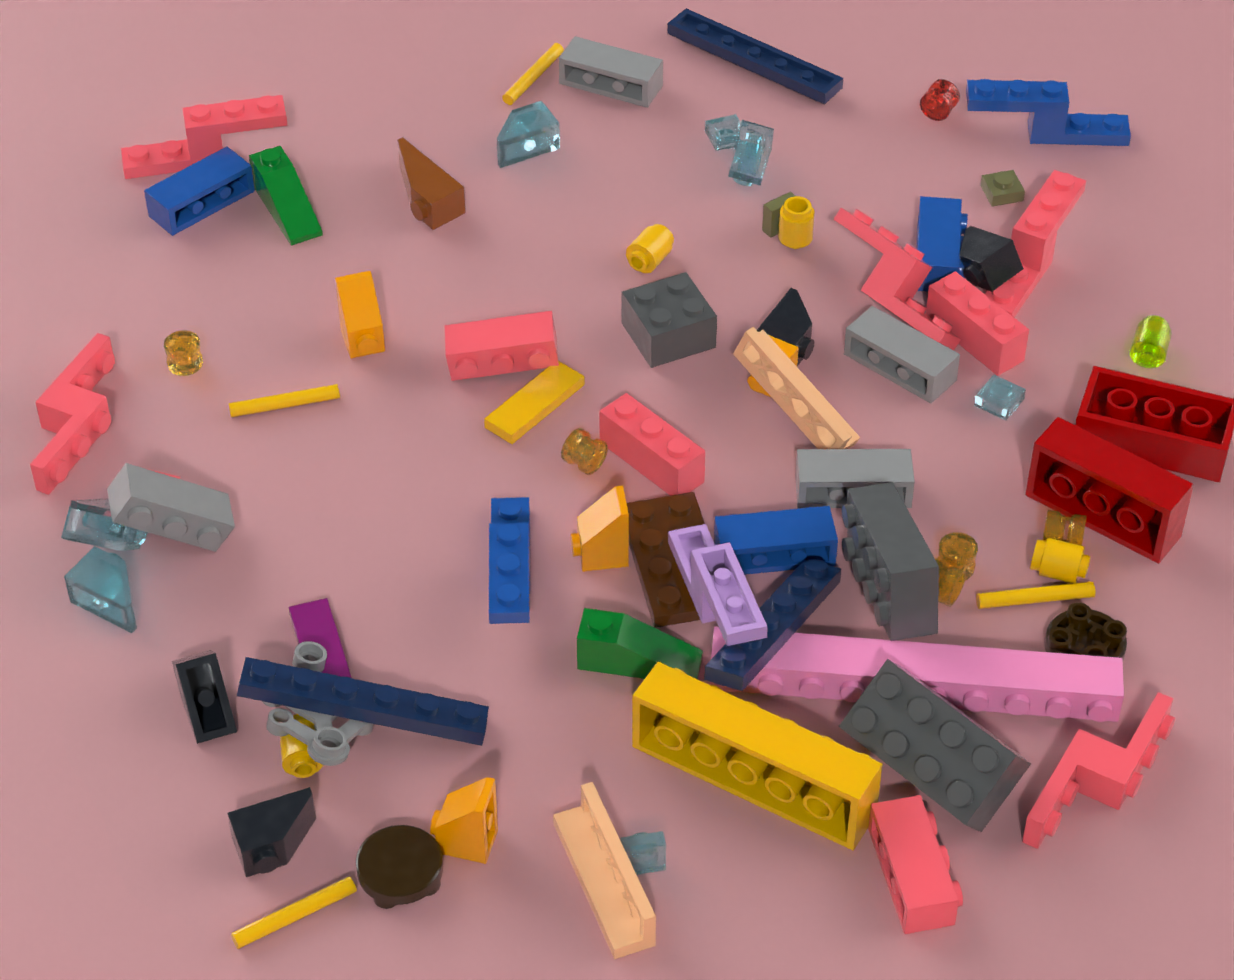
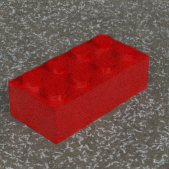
(1160, 421)
(1111, 486)

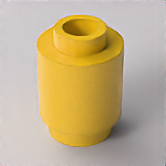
(796, 222)
(650, 248)
(1060, 560)
(295, 755)

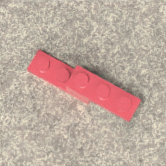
(203, 132)
(1036, 238)
(897, 277)
(73, 413)
(1099, 771)

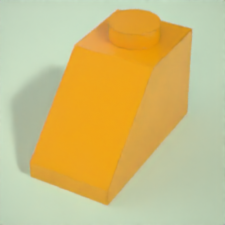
(359, 314)
(603, 533)
(468, 821)

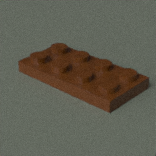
(654, 561)

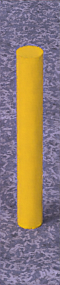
(533, 73)
(284, 400)
(1035, 595)
(293, 912)

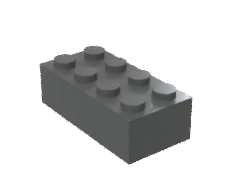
(891, 561)
(934, 745)

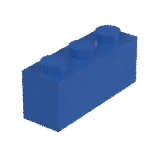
(199, 190)
(940, 237)
(779, 538)

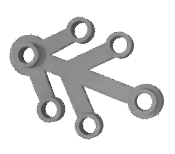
(325, 743)

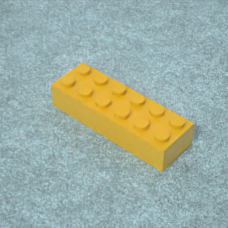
(755, 754)

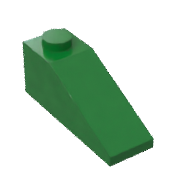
(284, 195)
(629, 647)

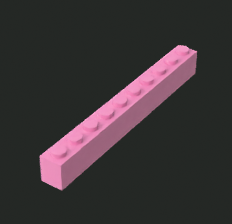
(963, 675)

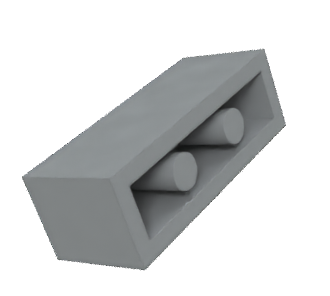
(611, 71)
(901, 354)
(827, 474)
(170, 507)

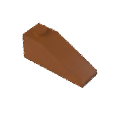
(431, 191)

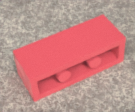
(979, 322)
(501, 345)
(652, 446)
(914, 864)

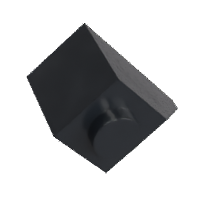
(988, 258)
(791, 324)
(204, 696)
(271, 830)

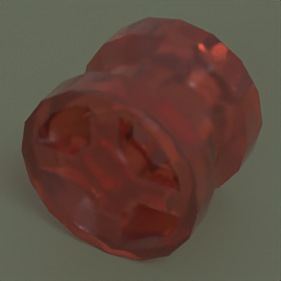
(940, 100)

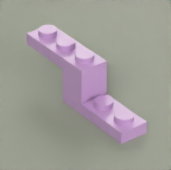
(717, 584)

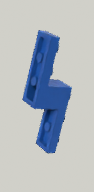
(1048, 112)
(509, 561)

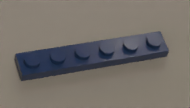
(755, 56)
(784, 614)
(363, 701)

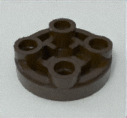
(1086, 633)
(399, 865)

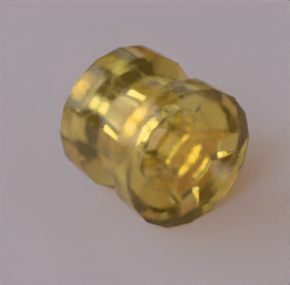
(183, 353)
(584, 451)
(958, 551)

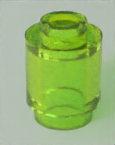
(1151, 342)

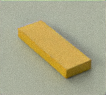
(534, 402)

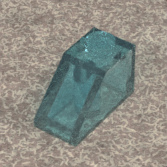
(527, 134)
(751, 153)
(92, 524)
(103, 588)

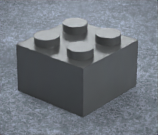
(668, 319)

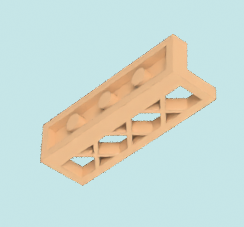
(794, 392)
(606, 875)

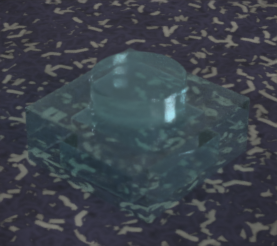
(723, 131)
(999, 397)
(646, 851)

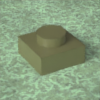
(1002, 188)
(771, 214)

